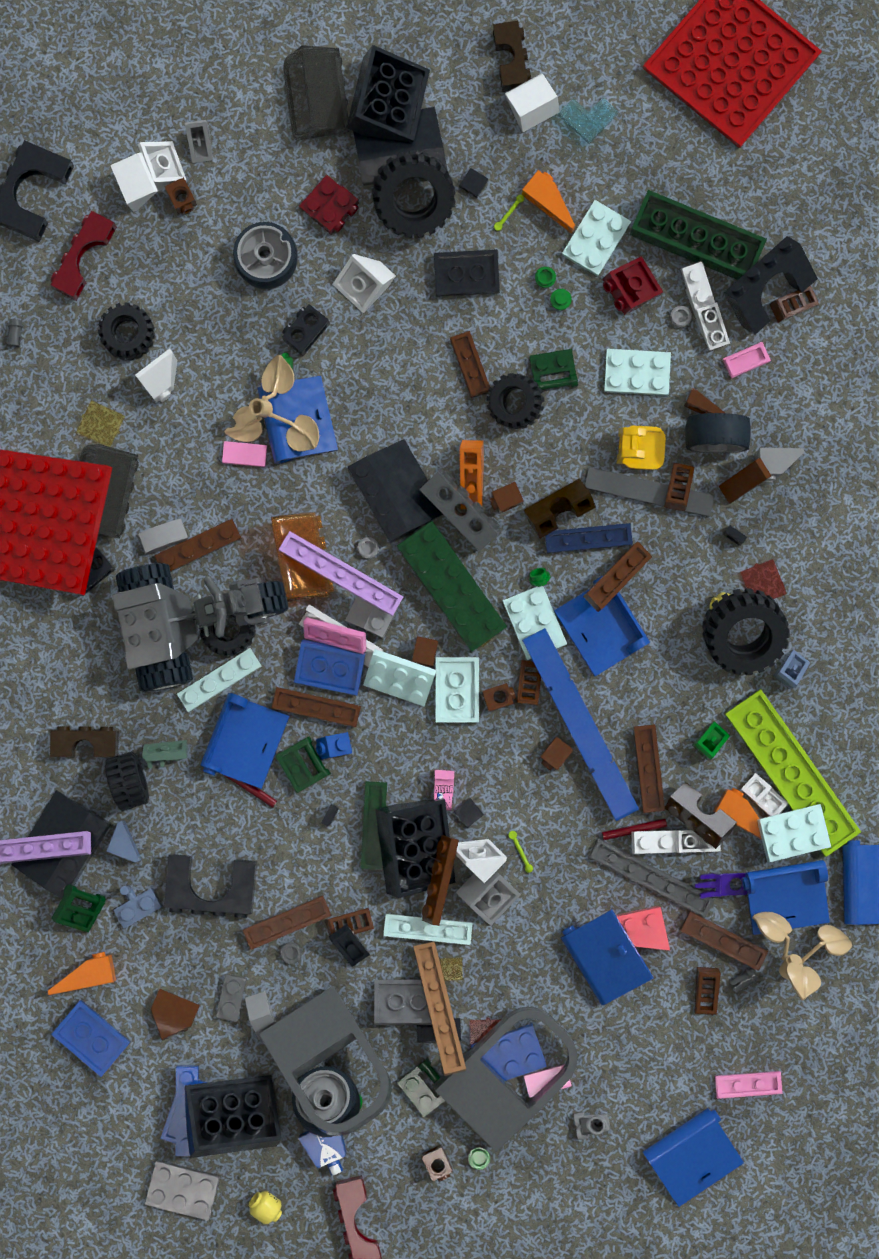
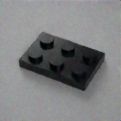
(466, 272)

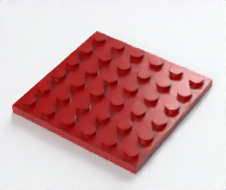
(732, 63)
(49, 519)

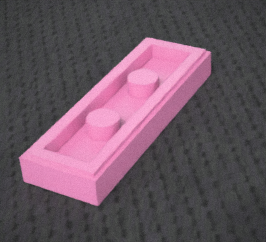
(334, 635)
(748, 1084)

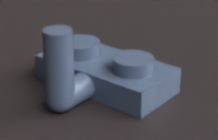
(137, 906)

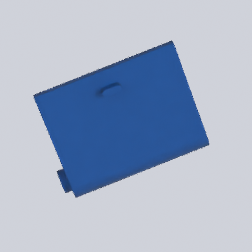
(307, 399)
(609, 633)
(240, 740)
(861, 883)
(790, 891)
(606, 957)
(693, 1156)

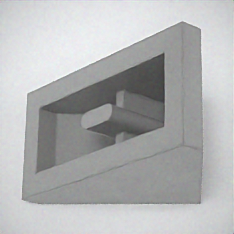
(199, 141)
(260, 1012)

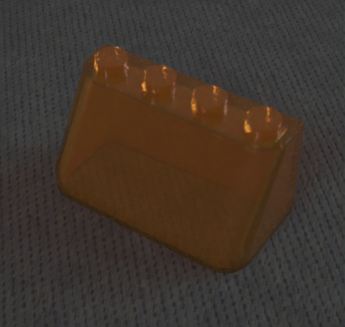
(299, 581)

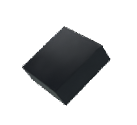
(473, 182)
(734, 535)
(468, 813)
(330, 815)

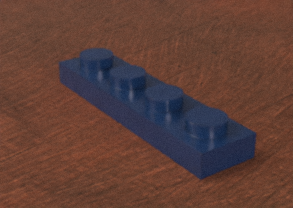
(589, 538)

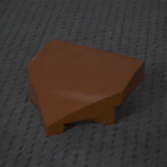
(172, 1014)

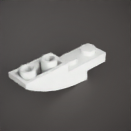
(704, 306)
(669, 842)

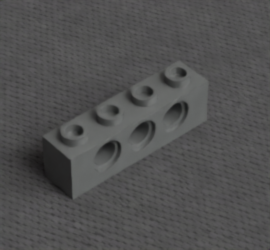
(461, 521)

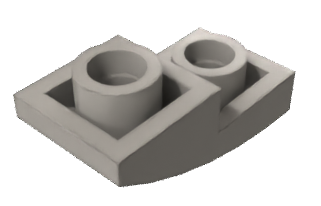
(162, 536)

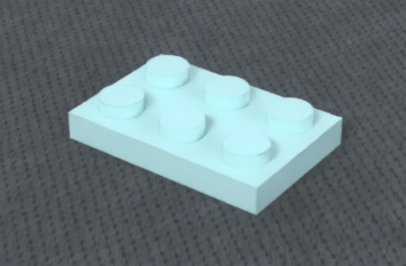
(596, 238)
(637, 372)
(531, 613)
(399, 677)
(457, 689)
(794, 833)

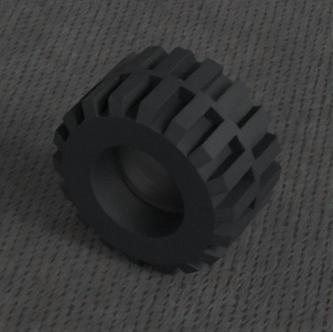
(114, 319)
(500, 392)
(232, 647)
(126, 781)

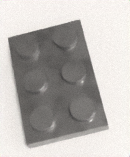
(400, 1003)
(182, 1190)

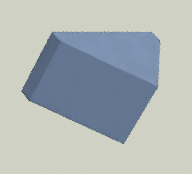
(792, 669)
(123, 843)

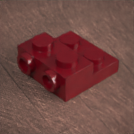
(330, 205)
(631, 285)

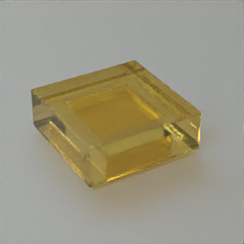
(451, 968)

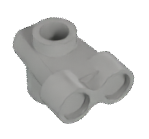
(586, 1124)

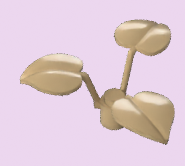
(276, 379)
(803, 979)

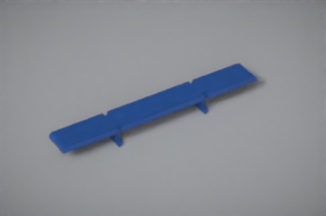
(580, 724)

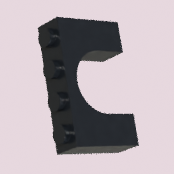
(29, 161)
(746, 292)
(181, 895)

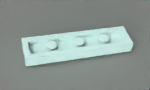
(219, 680)
(414, 928)

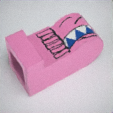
(444, 786)

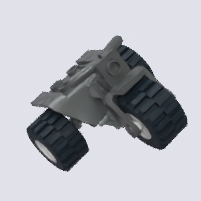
(162, 624)

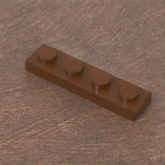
(199, 545)
(617, 576)
(316, 707)
(649, 768)
(440, 880)
(287, 922)
(724, 941)

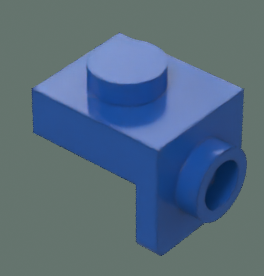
(333, 746)

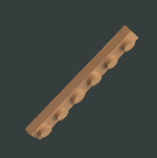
(439, 1008)

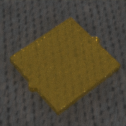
(100, 424)

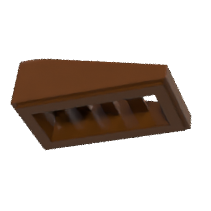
(782, 309)
(700, 404)
(674, 499)
(527, 700)
(367, 918)
(707, 972)

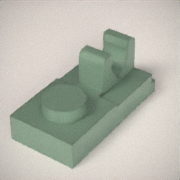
(164, 751)

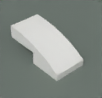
(764, 796)

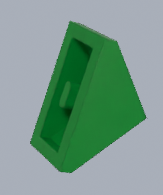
(711, 741)

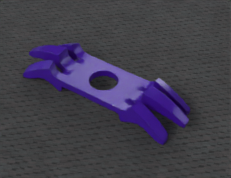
(721, 884)

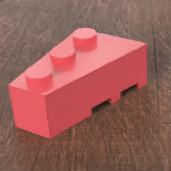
(645, 928)

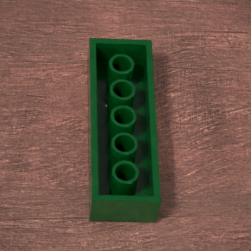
(696, 236)
(451, 586)

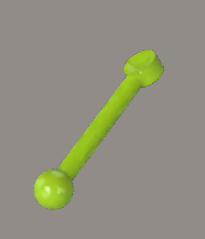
(519, 199)
(528, 867)

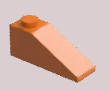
(546, 196)
(472, 469)
(740, 810)
(91, 973)

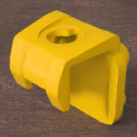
(641, 447)

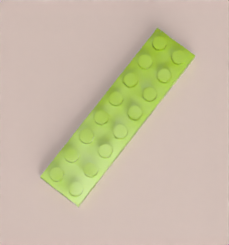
(790, 766)

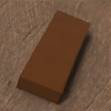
(470, 364)
(744, 480)

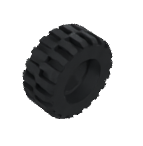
(419, 221)
(753, 655)

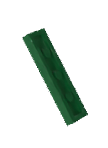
(374, 798)

